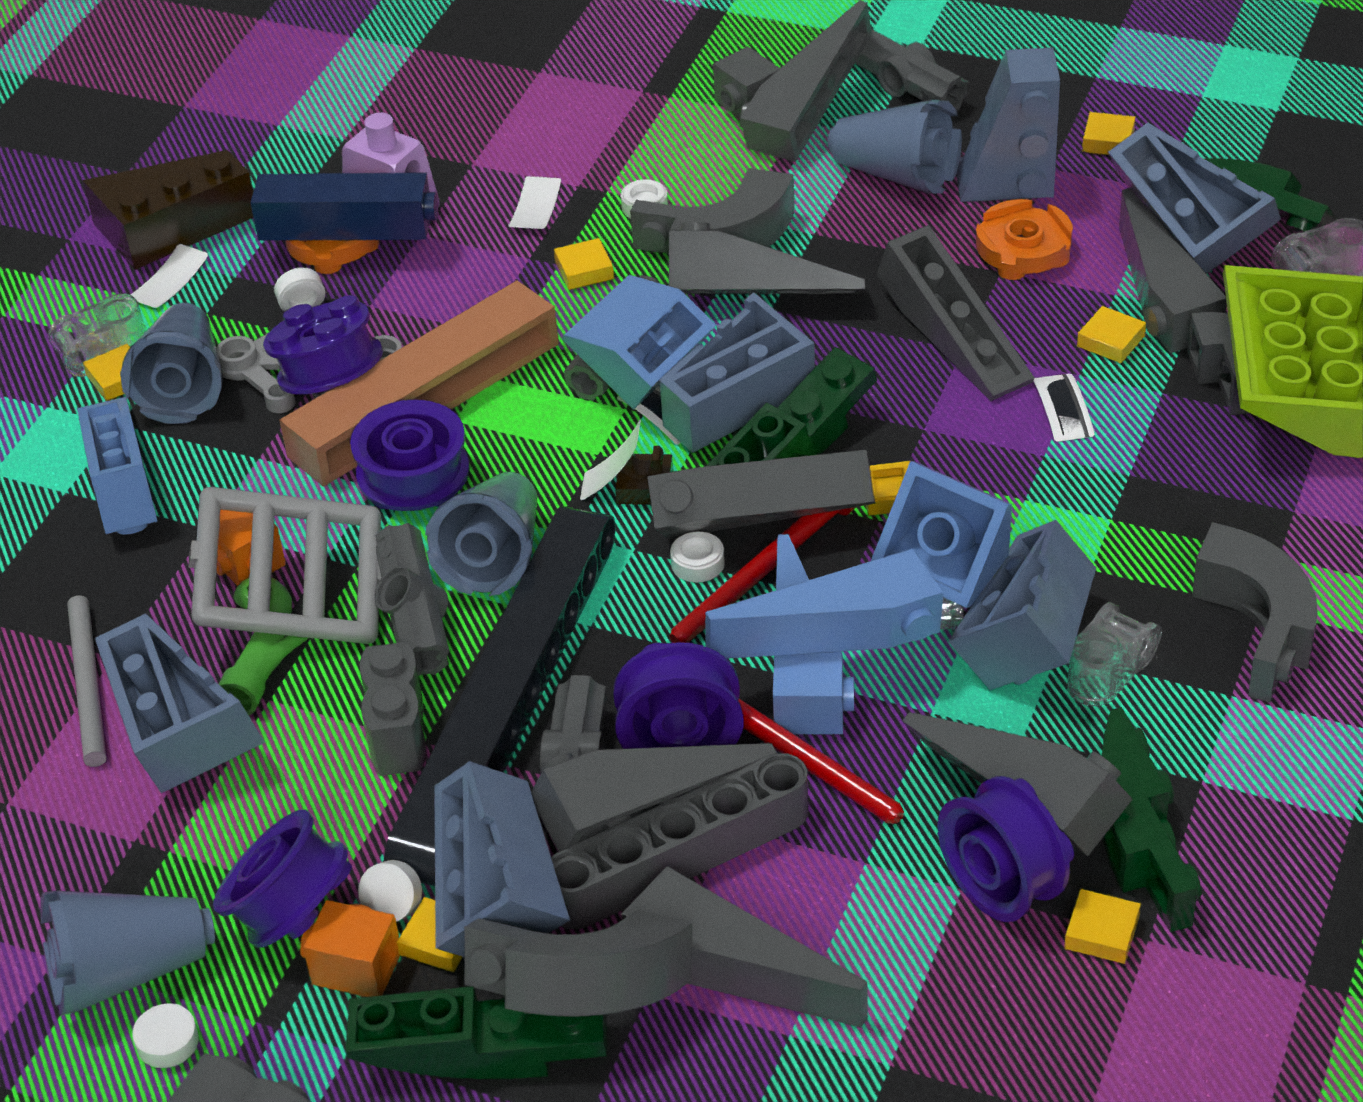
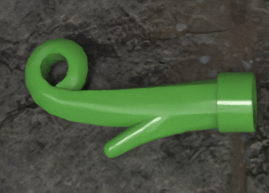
(262, 652)

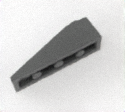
(800, 92)
(726, 264)
(1164, 275)
(950, 313)
(758, 492)
(614, 785)
(1073, 788)
(751, 958)

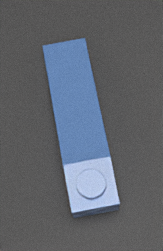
(116, 467)
(846, 610)
(808, 686)

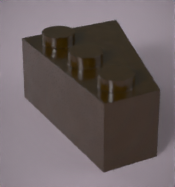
(169, 204)

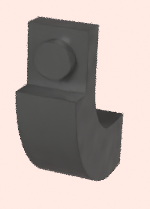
(755, 212)
(1267, 588)
(580, 973)

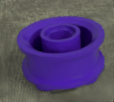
(322, 345)
(410, 455)
(677, 698)
(1004, 848)
(282, 880)

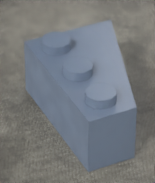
(1017, 132)
(1194, 200)
(733, 376)
(1027, 610)
(171, 706)
(491, 857)

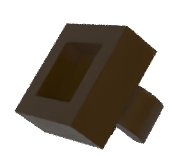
(632, 480)

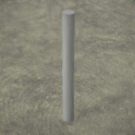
(86, 682)

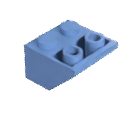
(638, 336)

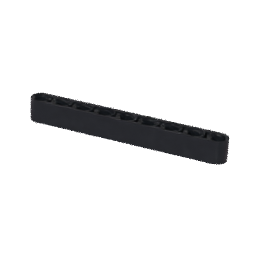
(509, 673)

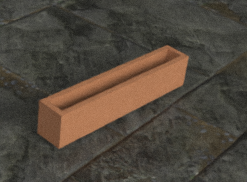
(437, 367)

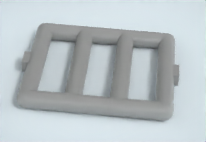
(258, 617)

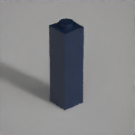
(343, 206)

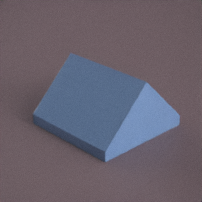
(952, 528)

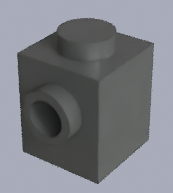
(740, 77)

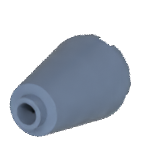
(901, 144)
(174, 367)
(484, 535)
(117, 942)

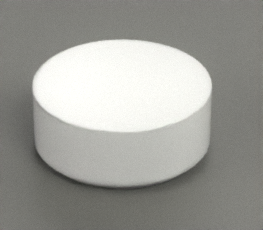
(642, 190)
(298, 288)
(697, 557)
(391, 888)
(165, 1035)

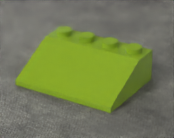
(1300, 352)

